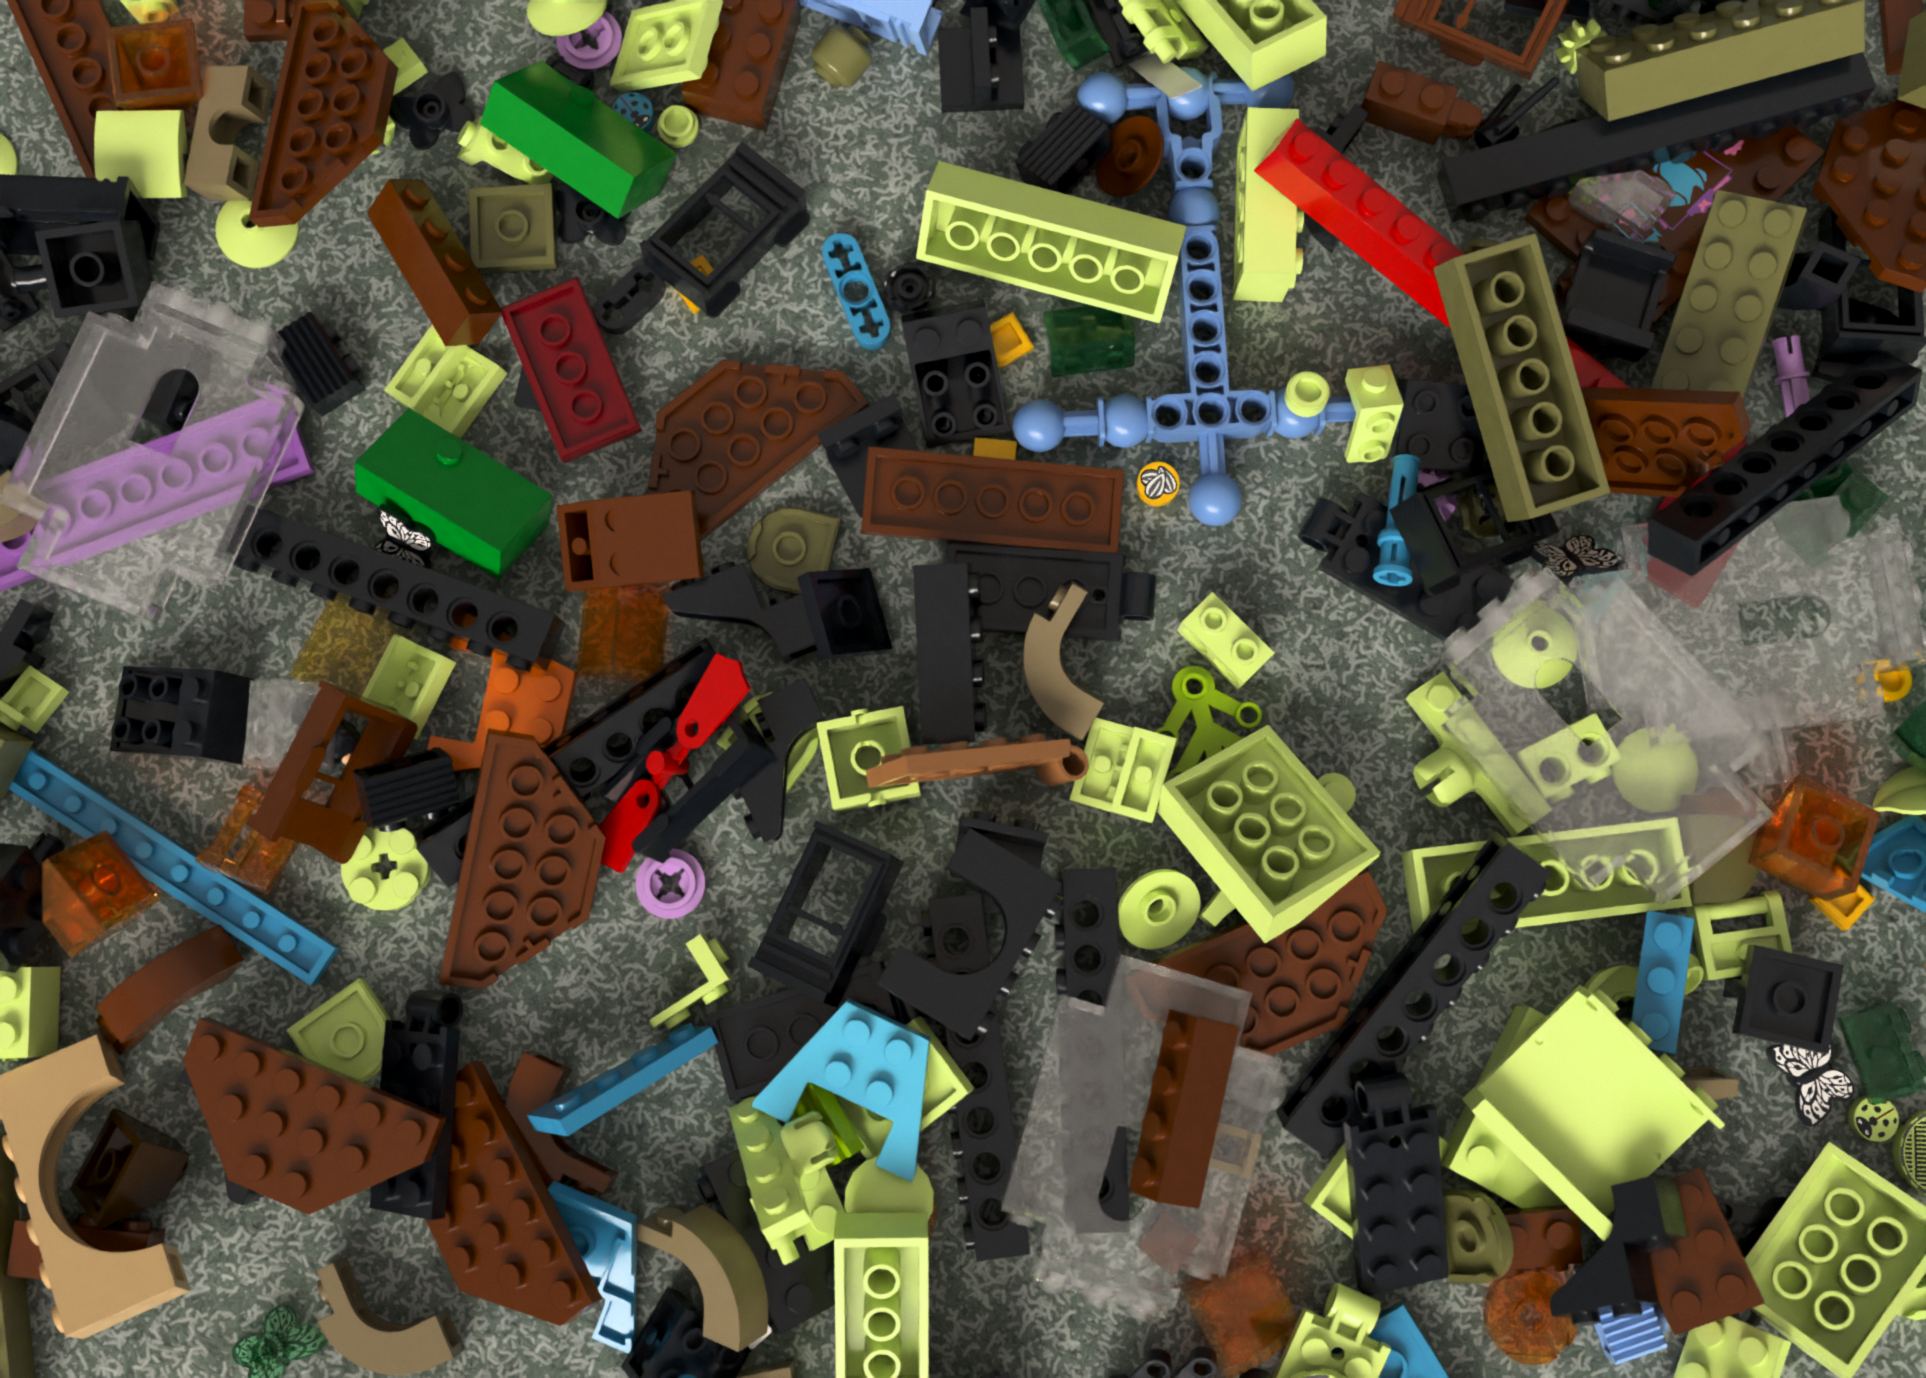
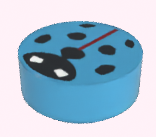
(636, 109)

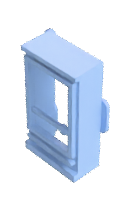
(891, 19)

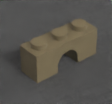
(230, 101)

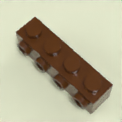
(434, 262)
(1183, 1109)

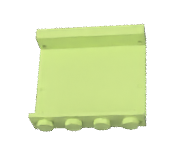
(1589, 1104)

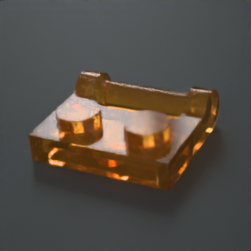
(258, 859)

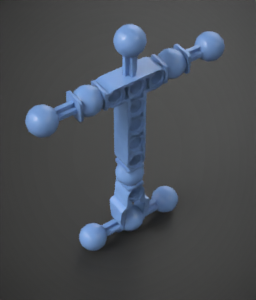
(1127, 419)

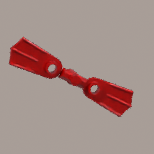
(710, 705)

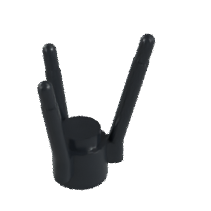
(1501, 129)

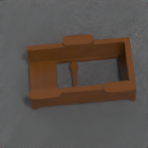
(1421, 15)
(337, 825)

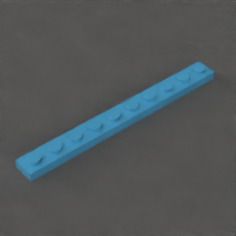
(175, 869)

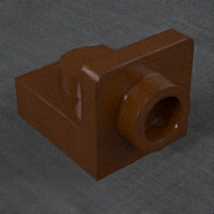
(268, 19)

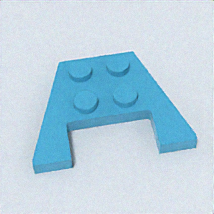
(868, 1063)

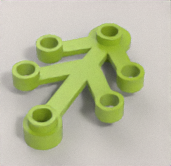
(1208, 735)

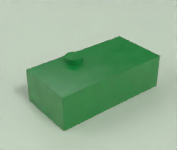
(577, 138)
(454, 491)

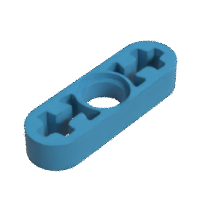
(836, 269)

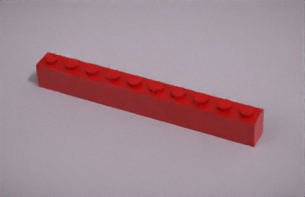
(1377, 225)

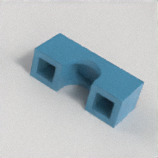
(1662, 979)

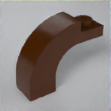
(164, 985)
(534, 1084)

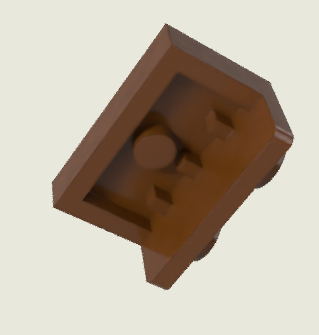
(1544, 1238)

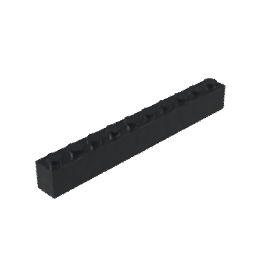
(1559, 157)

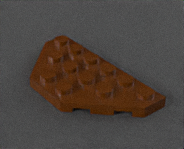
(324, 114)
(1878, 189)
(744, 432)
(1662, 437)
(523, 865)
(1299, 977)
(299, 1125)
(499, 1218)

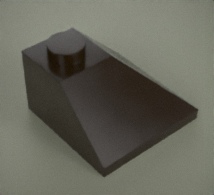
(127, 1169)

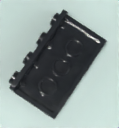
(793, 1289)

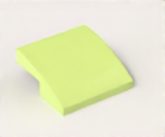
(143, 147)
(445, 383)
(1124, 770)

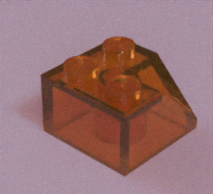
(1815, 839)
(92, 893)
(1242, 1314)

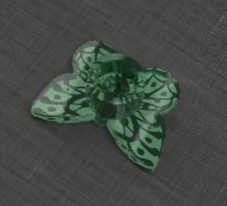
(277, 1344)

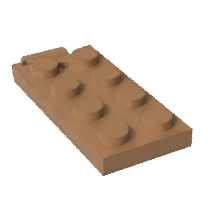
(1054, 760)

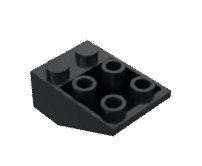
(955, 373)
(182, 714)

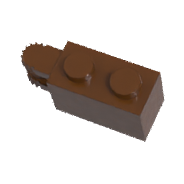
(1418, 106)

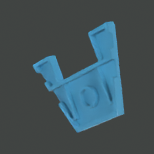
(609, 1249)

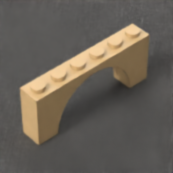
(38, 1113)

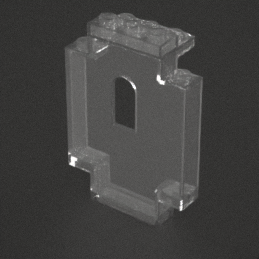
(129, 518)
(1793, 553)
(1648, 790)
(1101, 1077)

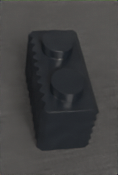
(1064, 151)
(318, 364)
(407, 789)

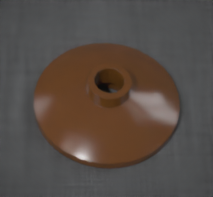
(1134, 156)

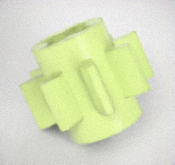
(1575, 37)

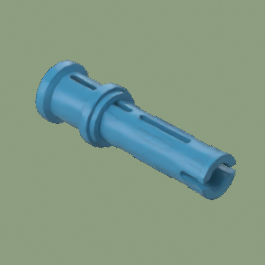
(1390, 540)

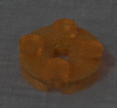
(1508, 1333)

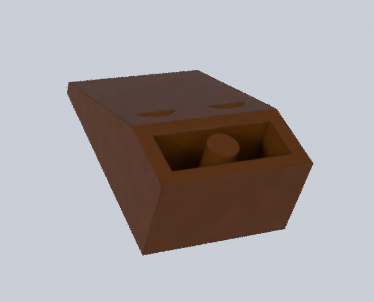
(630, 541)

